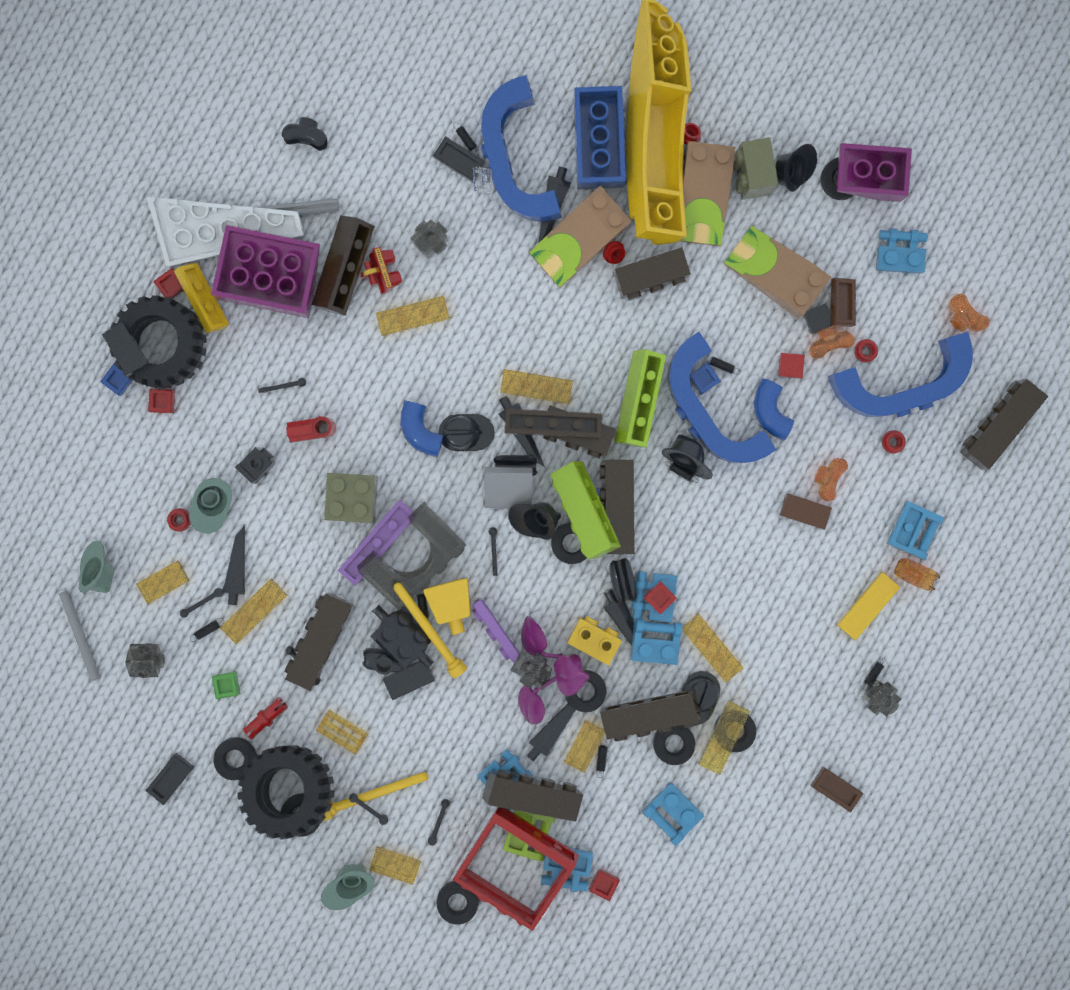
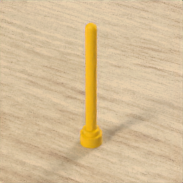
(455, 666)
(375, 793)

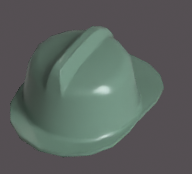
(210, 505)
(95, 571)
(349, 886)

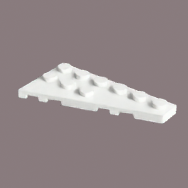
(197, 228)

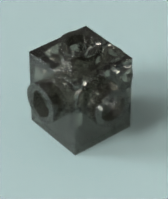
(427, 246)
(144, 660)
(532, 669)
(874, 694)

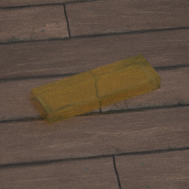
(412, 315)
(536, 386)
(253, 611)
(712, 648)
(724, 737)

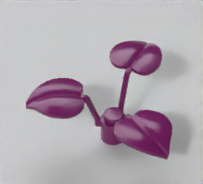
(567, 671)

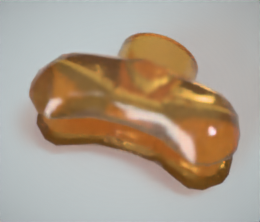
(965, 315)
(829, 340)
(829, 477)
(916, 574)

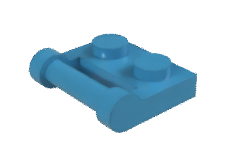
(909, 526)
(653, 649)
(678, 807)

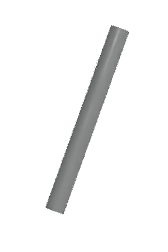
(79, 635)

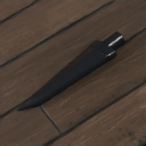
(561, 188)
(526, 441)
(235, 575)
(619, 614)
(549, 734)

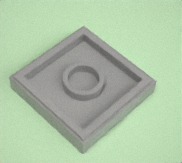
(507, 486)

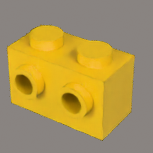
(594, 640)

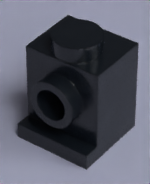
(253, 474)

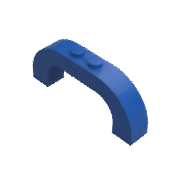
(501, 104)
(957, 363)
(700, 422)

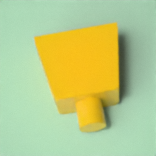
(450, 603)

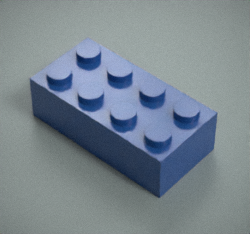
(599, 137)

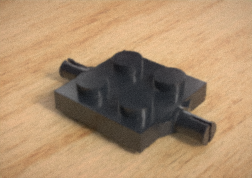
(401, 637)

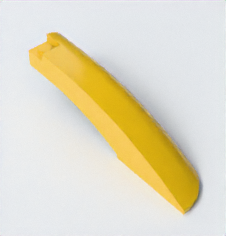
(657, 126)

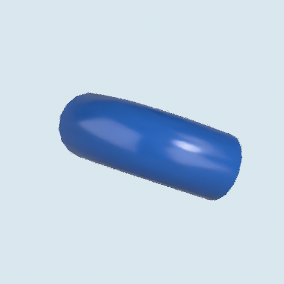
(767, 412)
(415, 431)

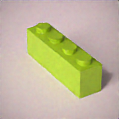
(640, 398)
(584, 510)

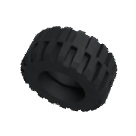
(189, 345)
(257, 799)

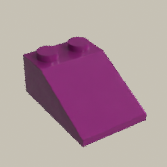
(874, 171)

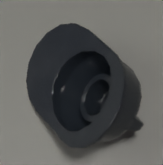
(796, 167)
(466, 432)
(688, 455)
(534, 520)
(707, 692)

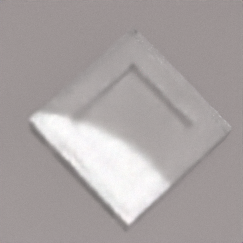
(482, 180)

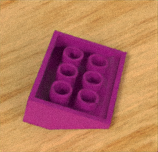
(266, 271)

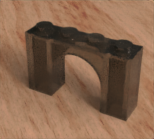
(444, 546)

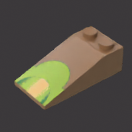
(706, 191)
(580, 236)
(777, 271)

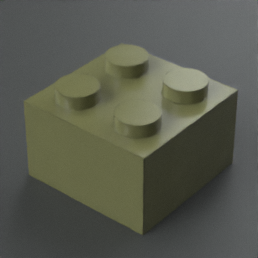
(755, 168)
(351, 498)

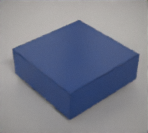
(704, 378)
(116, 380)

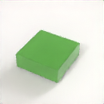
(226, 685)

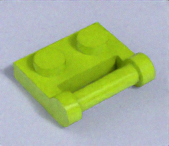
(516, 846)

